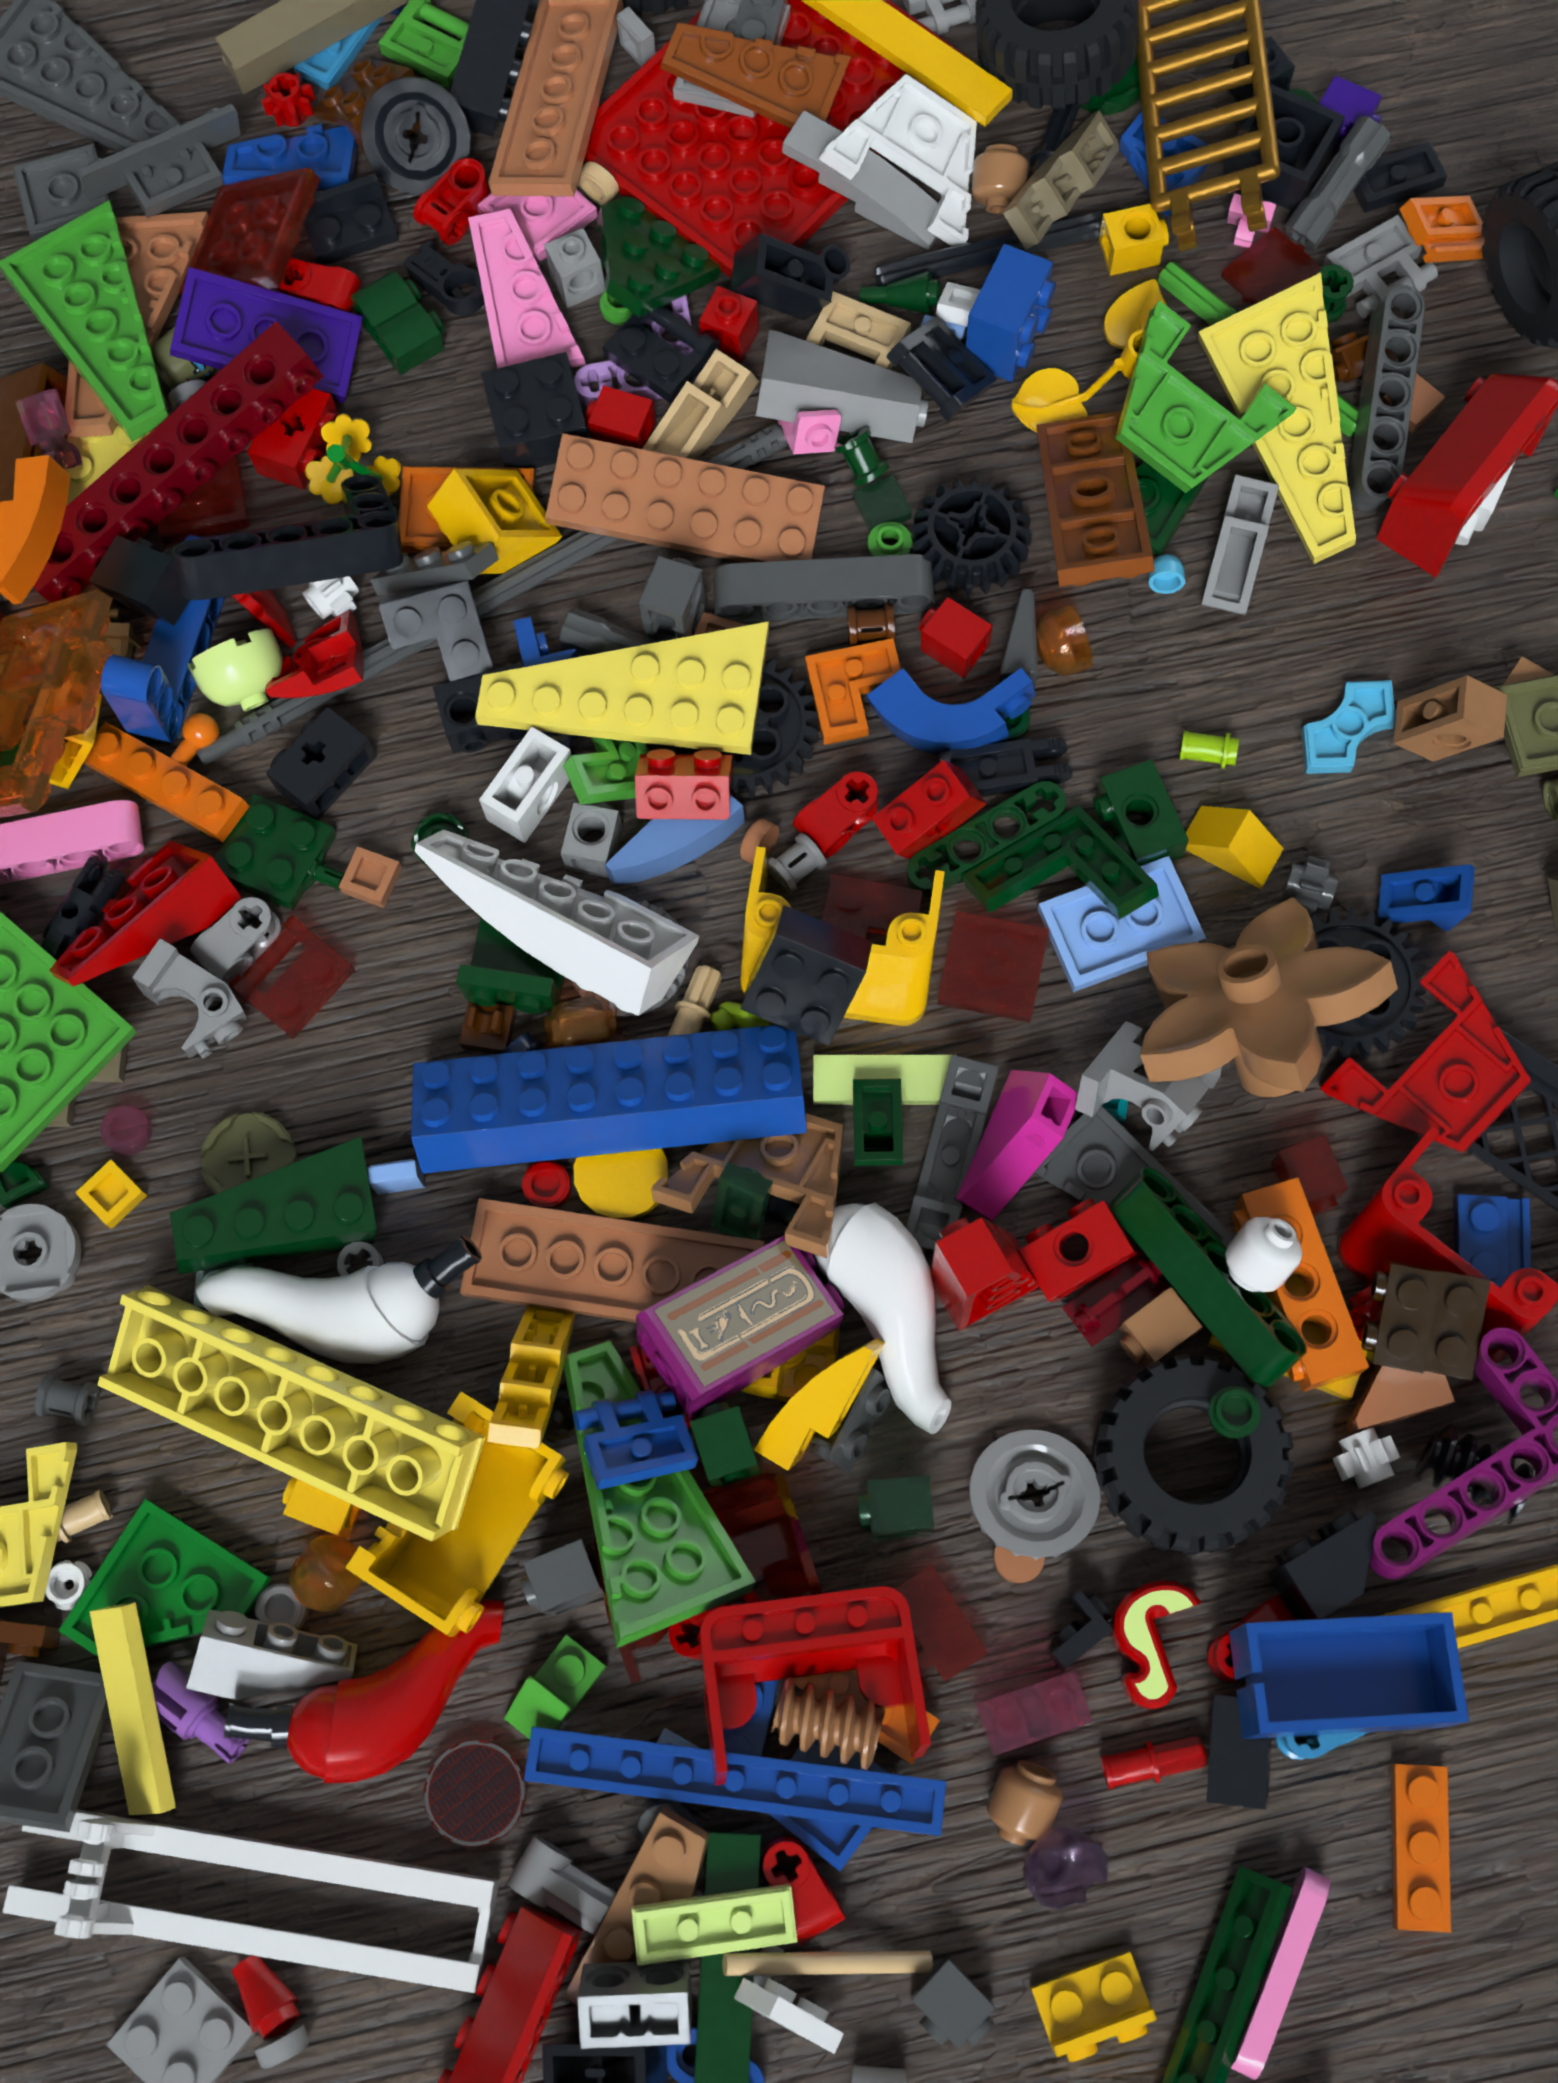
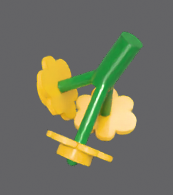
(344, 448)

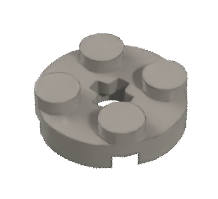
(59, 1257)

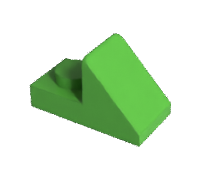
(556, 1688)

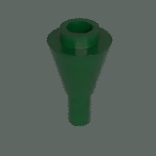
(911, 293)

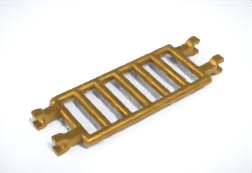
(1260, 105)

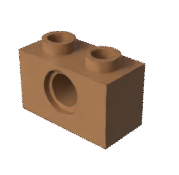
(1450, 718)

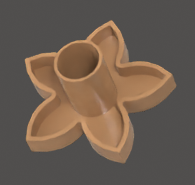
(1258, 1002)

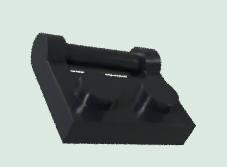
(655, 360)
(950, 362)

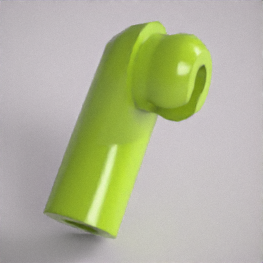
(732, 1016)

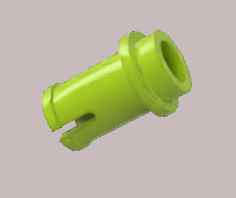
(1209, 748)

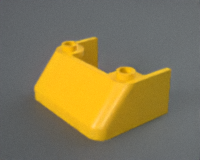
(896, 973)

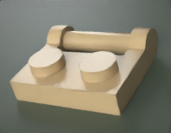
(859, 329)

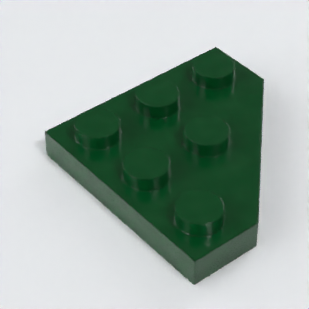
(648, 259)

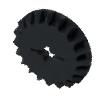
(398, 109)

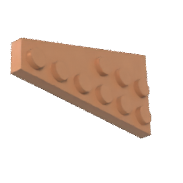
(158, 260)

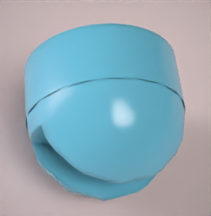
(1168, 574)

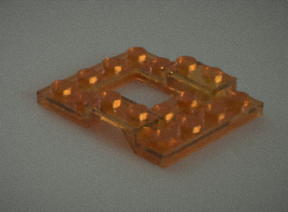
(59, 660)

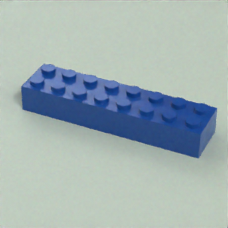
(607, 1098)

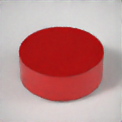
(546, 1184)

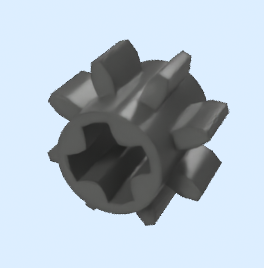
(1311, 884)

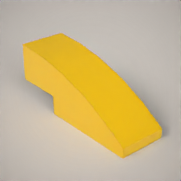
(818, 1406)

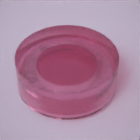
(126, 1130)

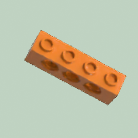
(1324, 1305)

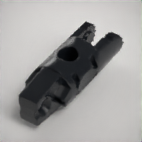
(79, 908)

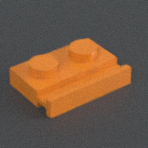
(1445, 227)

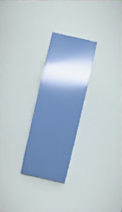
(669, 845)

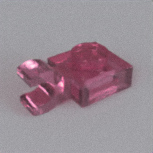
(46, 425)

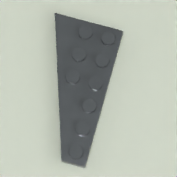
(72, 79)

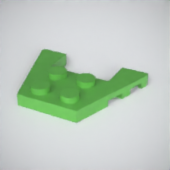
(1176, 422)

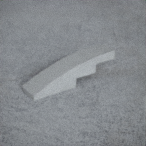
(877, 188)

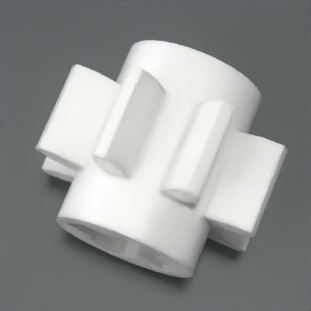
(331, 596)
(1366, 1458)

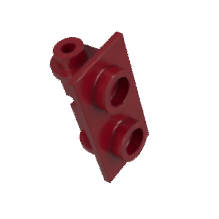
(1115, 1298)

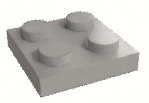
(182, 2030)

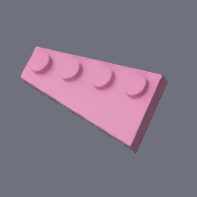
(516, 296)

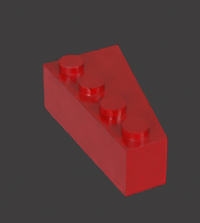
(978, 1270)

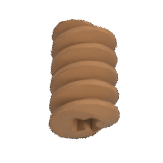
(827, 1723)

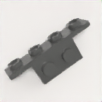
(167, 166)

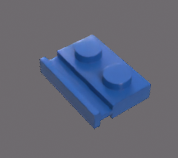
(1493, 1234)

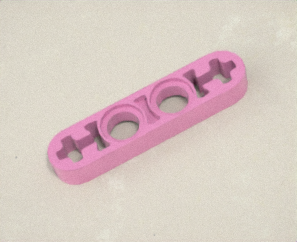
(1282, 1971)

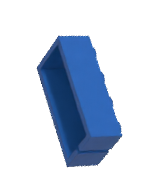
(1348, 1675)

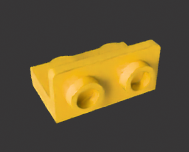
(1093, 2006)

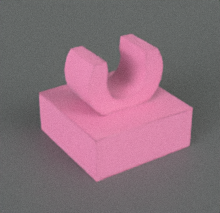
(1236, 217)

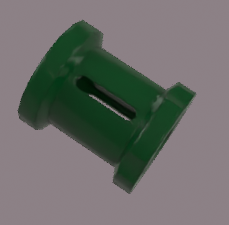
(1339, 287)
(861, 456)

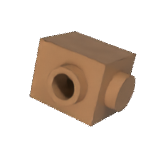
(1158, 1328)

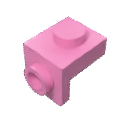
(812, 431)

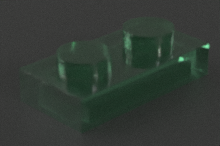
(741, 1202)

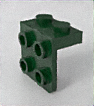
(507, 975)

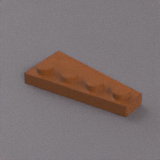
(756, 73)

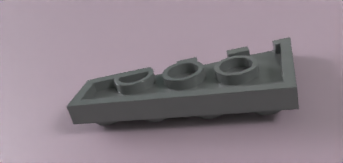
(1101, 1159)

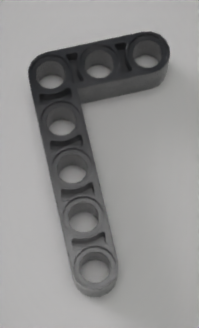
(297, 552)

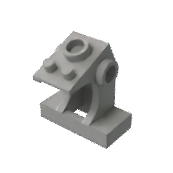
(172, 975)
(1121, 1075)

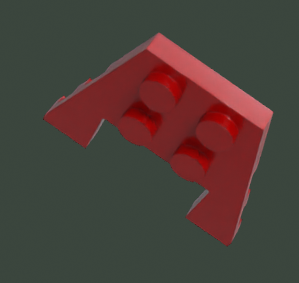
(1456, 1081)

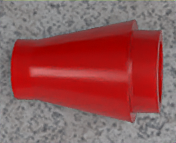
(265, 1997)

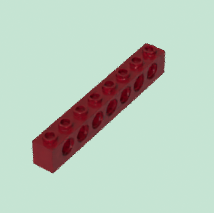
(178, 457)

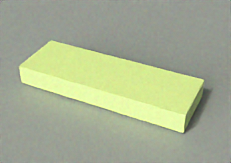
(920, 1076)
(713, 1924)

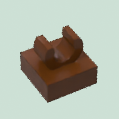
(487, 1028)

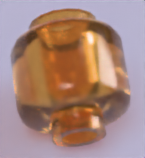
(579, 1023)
(321, 1576)

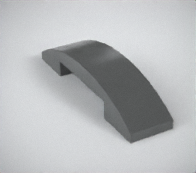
(951, 1148)

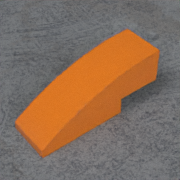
(30, 523)

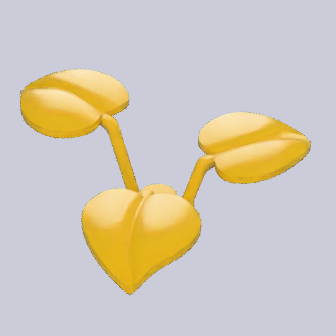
(1054, 394)

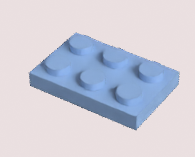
(1100, 946)

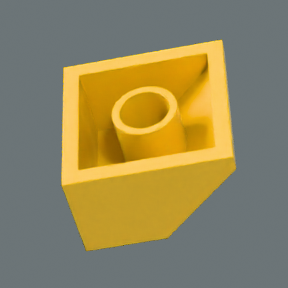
(493, 509)

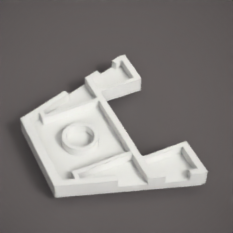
(922, 138)

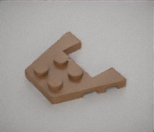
(801, 1168)

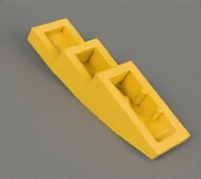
(531, 1377)

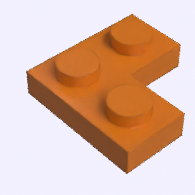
(840, 680)

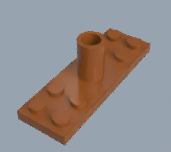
(1093, 501)

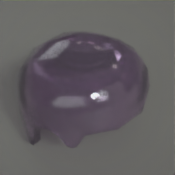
(1063, 1867)

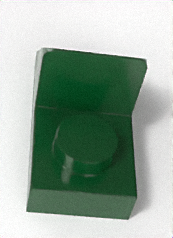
(877, 1122)

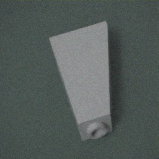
(815, 378)

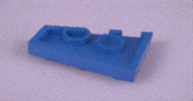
(326, 152)

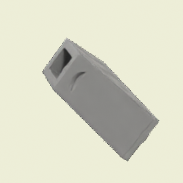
(257, 1658)

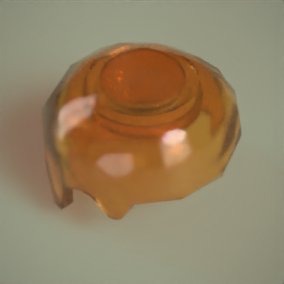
(1063, 642)

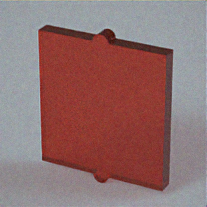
(1269, 267)

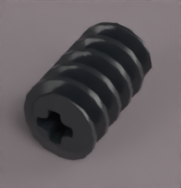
(1454, 1458)

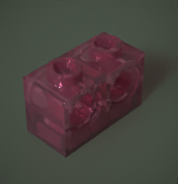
(1033, 1713)

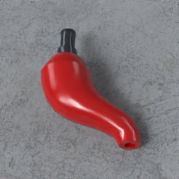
(373, 1720)

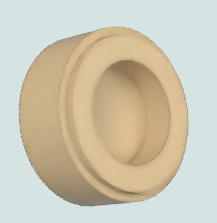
(597, 183)

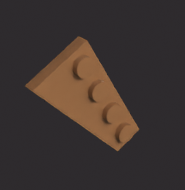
(661, 1872)

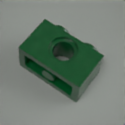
(1142, 792)
(724, 1445)

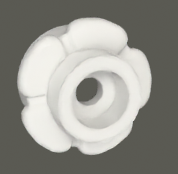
(58, 1577)

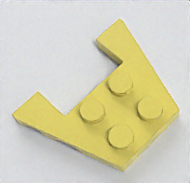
(32, 1527)

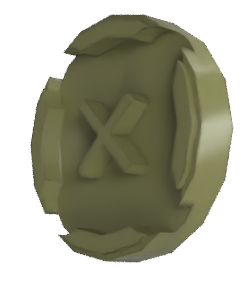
(245, 1149)

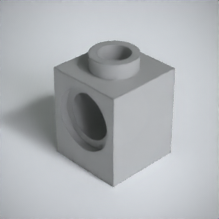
(575, 267)
(587, 856)

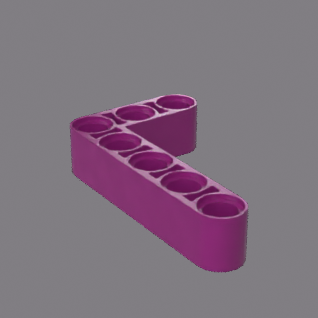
(1493, 1473)

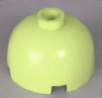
(238, 670)

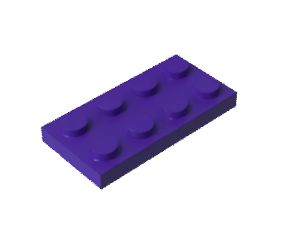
(226, 315)

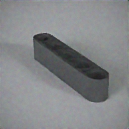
(1396, 381)
(822, 587)

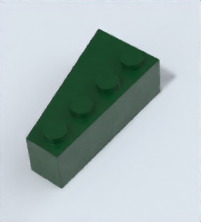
(282, 1214)

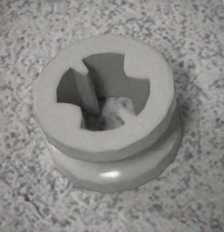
(357, 1250)

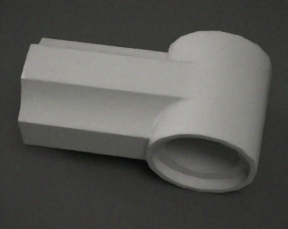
(551, 1879)

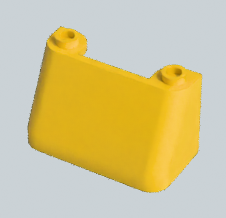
(451, 1574)

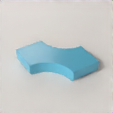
(1333, 742)

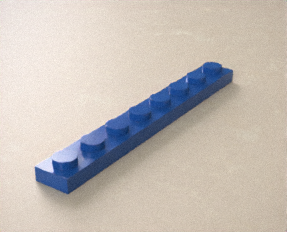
(750, 1785)

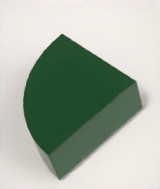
(20, 1183)

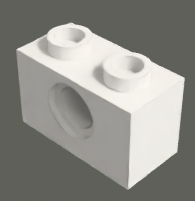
(526, 785)

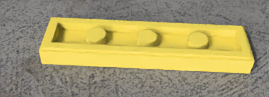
(132, 1709)

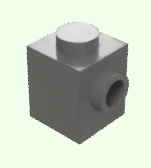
(953, 2006)

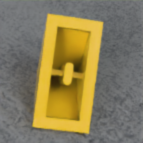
(1234, 843)

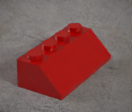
(515, 1998)

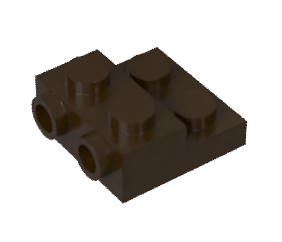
(1426, 1319)

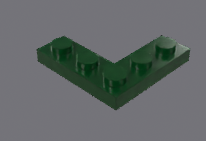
(1070, 842)

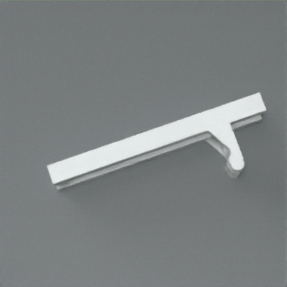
(82, 1912)

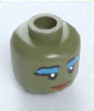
(173, 369)

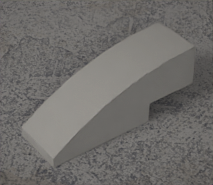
(1240, 545)

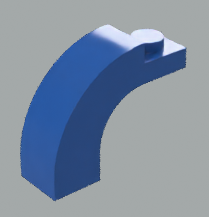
(947, 727)

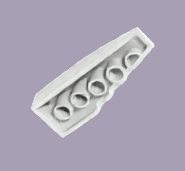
(589, 938)

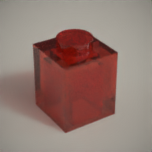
(1316, 1170)

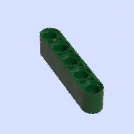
(1197, 1268)

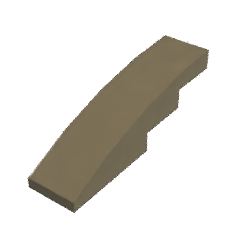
(1062, 179)

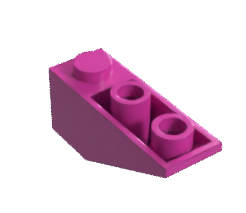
(1018, 1138)

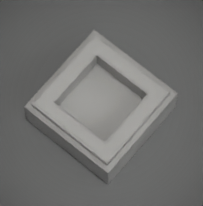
(635, 36)

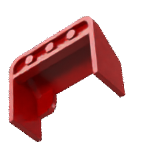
(1436, 501)
(1391, 1231)
(808, 1637)

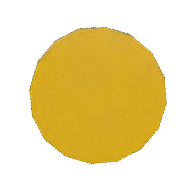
(620, 1182)

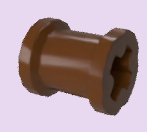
(870, 624)

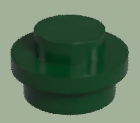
(1234, 1412)

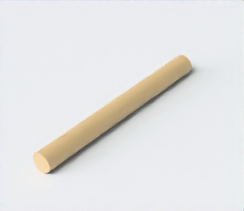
(827, 1963)

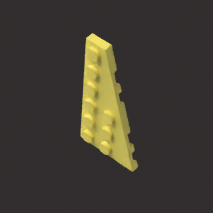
(1289, 350)
(666, 692)

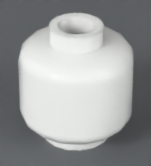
(1263, 1254)

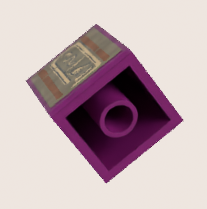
(737, 1324)

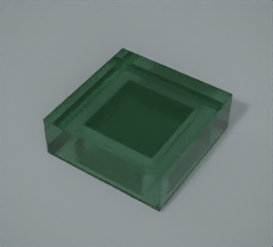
(882, 503)

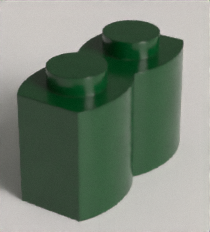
(399, 322)

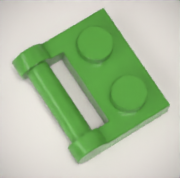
(423, 47)

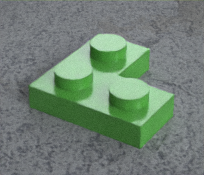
(605, 774)

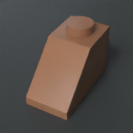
(1396, 1396)

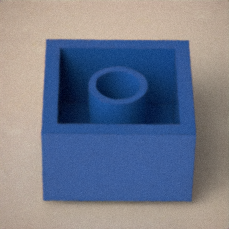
(1011, 312)

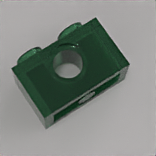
(897, 1508)

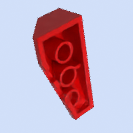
(169, 899)

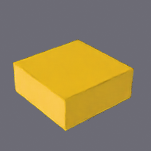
(111, 1194)

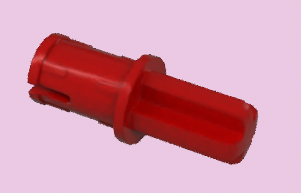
(1153, 1762)

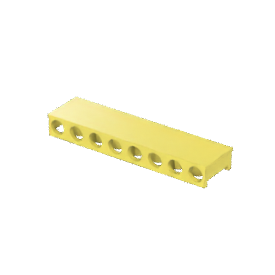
(293, 1413)

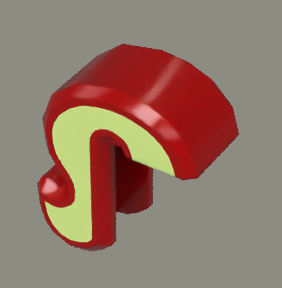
(1139, 1641)

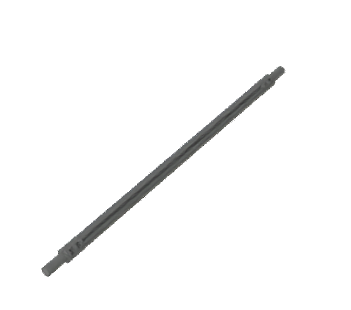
(486, 598)

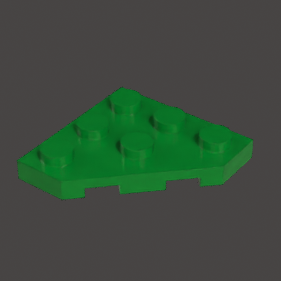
(170, 1576)

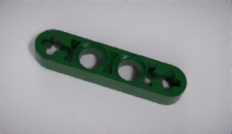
(982, 833)

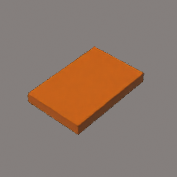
(418, 487)

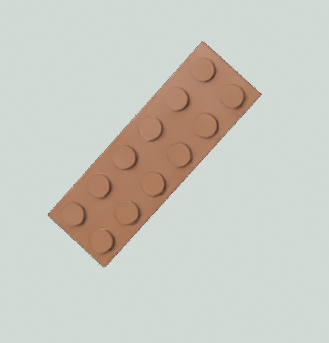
(555, 98)
(682, 503)
(588, 1260)

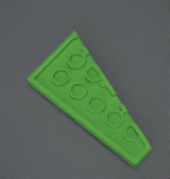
(89, 306)
(654, 1536)

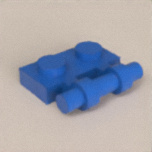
(637, 1450)

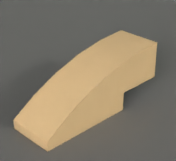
(703, 408)

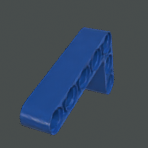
(156, 692)

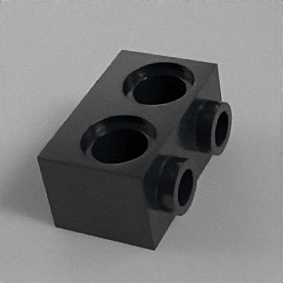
(461, 698)

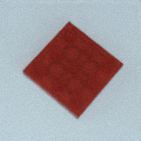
(255, 228)

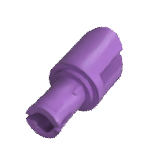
(193, 1713)

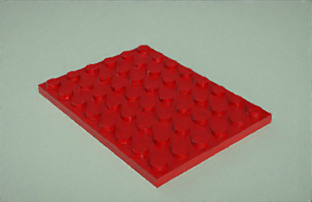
(726, 172)

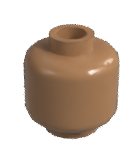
(998, 176)
(1024, 1802)

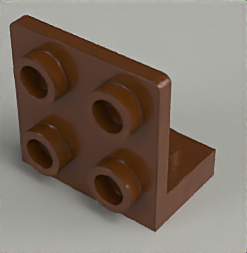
(346, 102)

